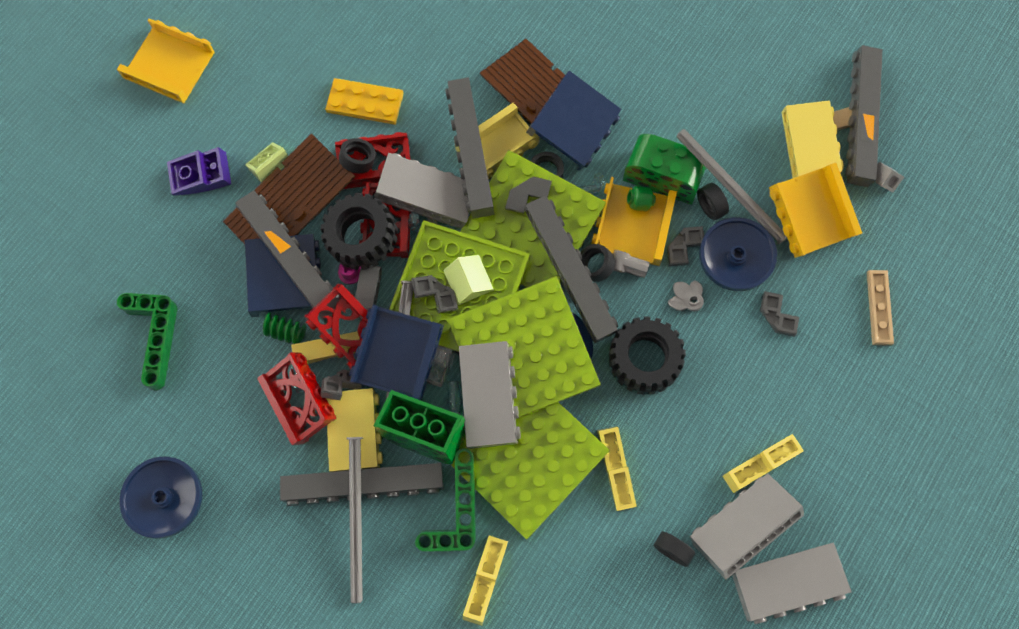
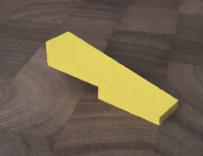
(318, 350)
(762, 463)
(617, 469)
(485, 580)

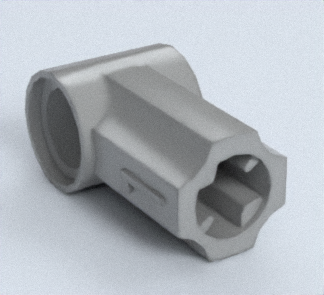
(626, 263)

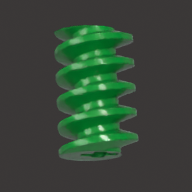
(283, 330)

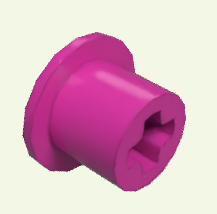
(348, 275)

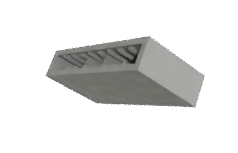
(423, 190)
(489, 395)
(746, 525)
(791, 583)

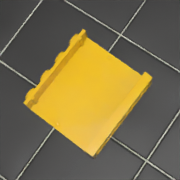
(168, 61)
(815, 210)
(634, 231)

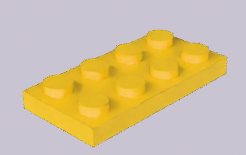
(364, 101)

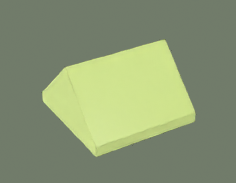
(267, 161)
(468, 278)

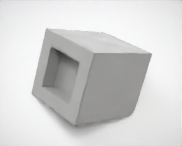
(888, 177)

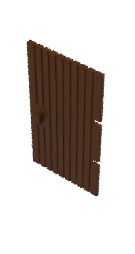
(524, 78)
(298, 191)

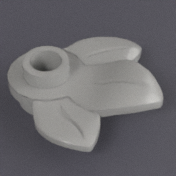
(685, 294)

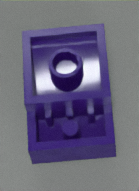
(199, 172)

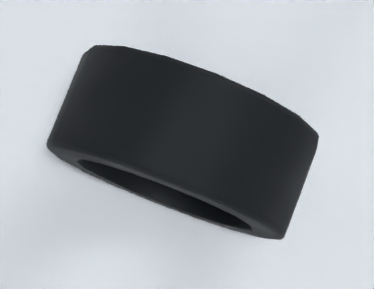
(550, 157)
(353, 165)
(713, 201)
(608, 265)
(674, 549)

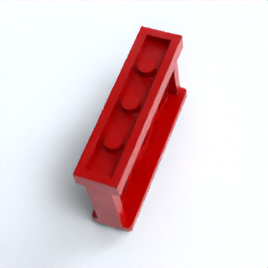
(379, 144)
(403, 236)
(345, 301)
(306, 380)

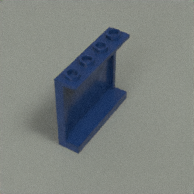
(575, 119)
(268, 283)
(396, 352)

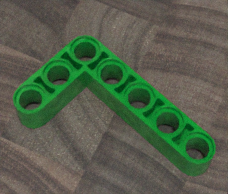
(156, 333)
(461, 508)

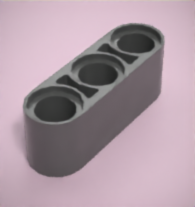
(368, 286)

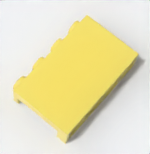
(504, 133)
(811, 137)
(354, 418)

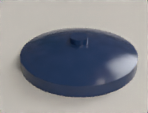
(738, 254)
(160, 497)

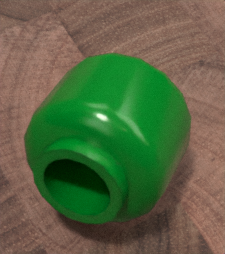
(641, 198)

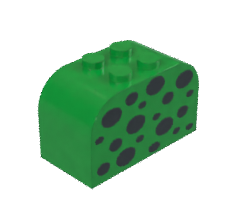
(664, 167)
(421, 427)

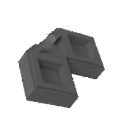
(532, 187)
(677, 249)
(429, 286)
(780, 322)
(332, 386)

